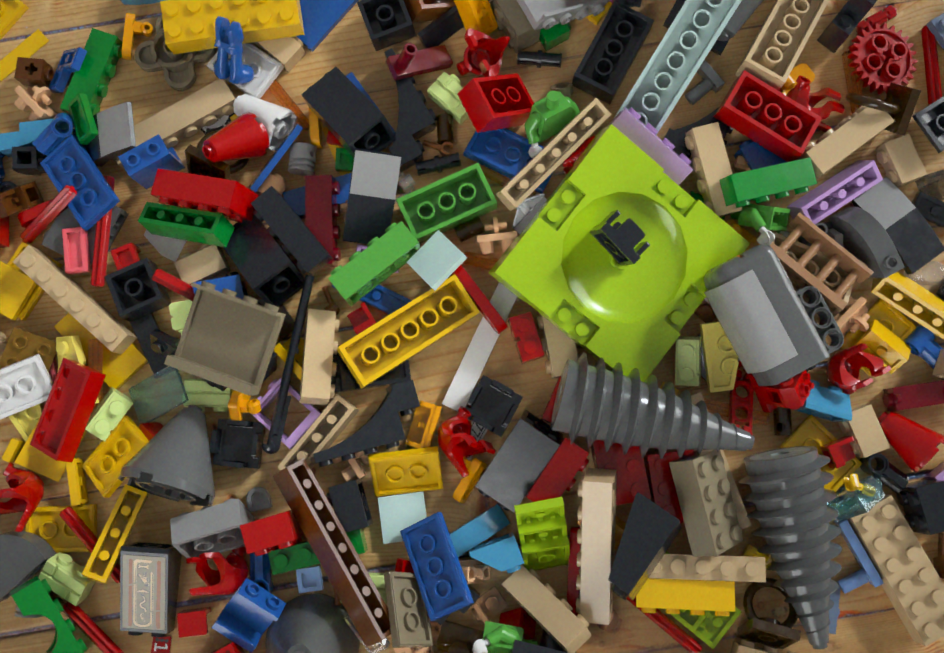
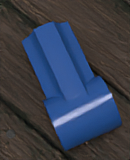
(53, 135)
(923, 345)
(261, 570)

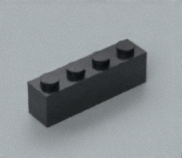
(291, 230)

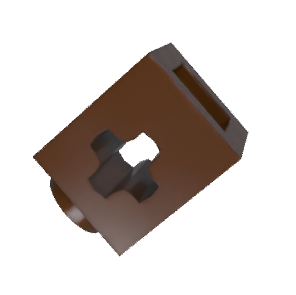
(33, 72)

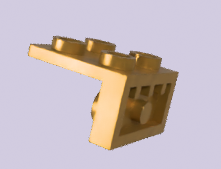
(24, 345)

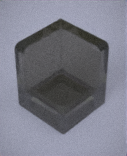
(932, 184)

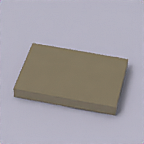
(407, 611)

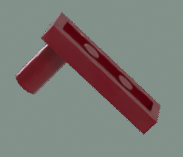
(417, 62)

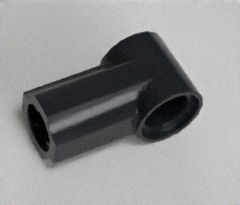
(885, 471)

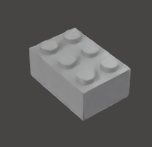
(210, 529)

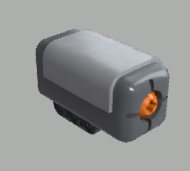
(769, 318)

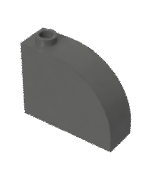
(53, 236)
(867, 241)
(20, 559)

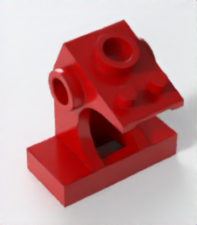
(787, 394)

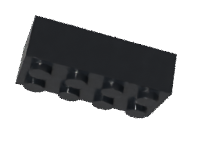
(612, 52)

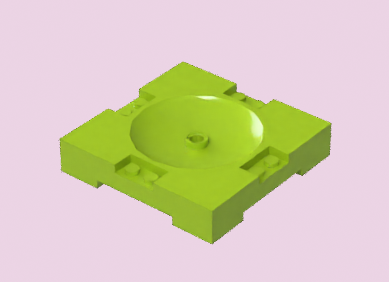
(573, 281)

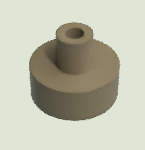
(565, 88)

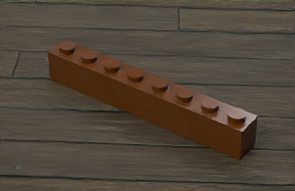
(335, 551)

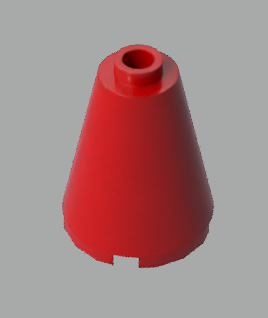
(237, 140)
(910, 439)

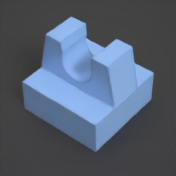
(309, 579)

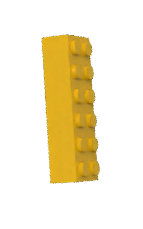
(191, 23)
(407, 331)

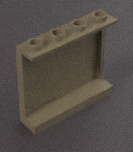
(227, 339)

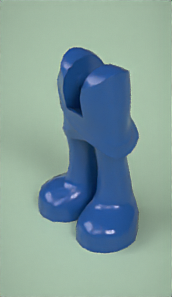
(229, 41)

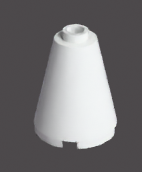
(275, 118)

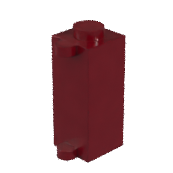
(914, 396)

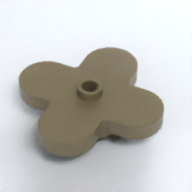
(177, 68)

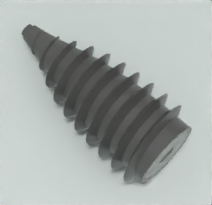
(637, 413)
(797, 530)

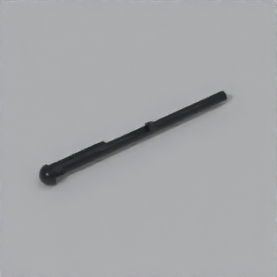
(283, 400)

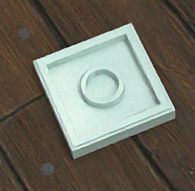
(436, 260)
(399, 513)

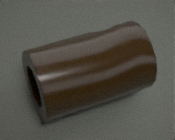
(445, 128)
(469, 229)
(782, 421)

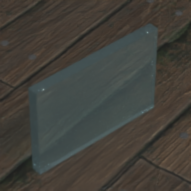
(158, 394)

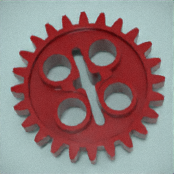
(881, 58)

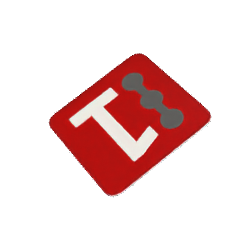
(161, 644)

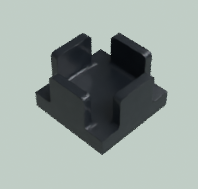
(620, 239)
(493, 405)
(237, 443)

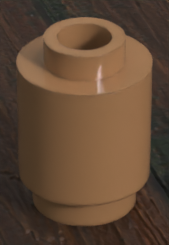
(273, 180)

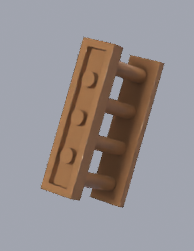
(834, 251)

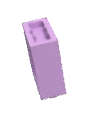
(265, 401)

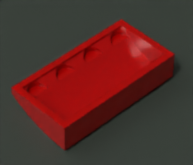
(67, 410)

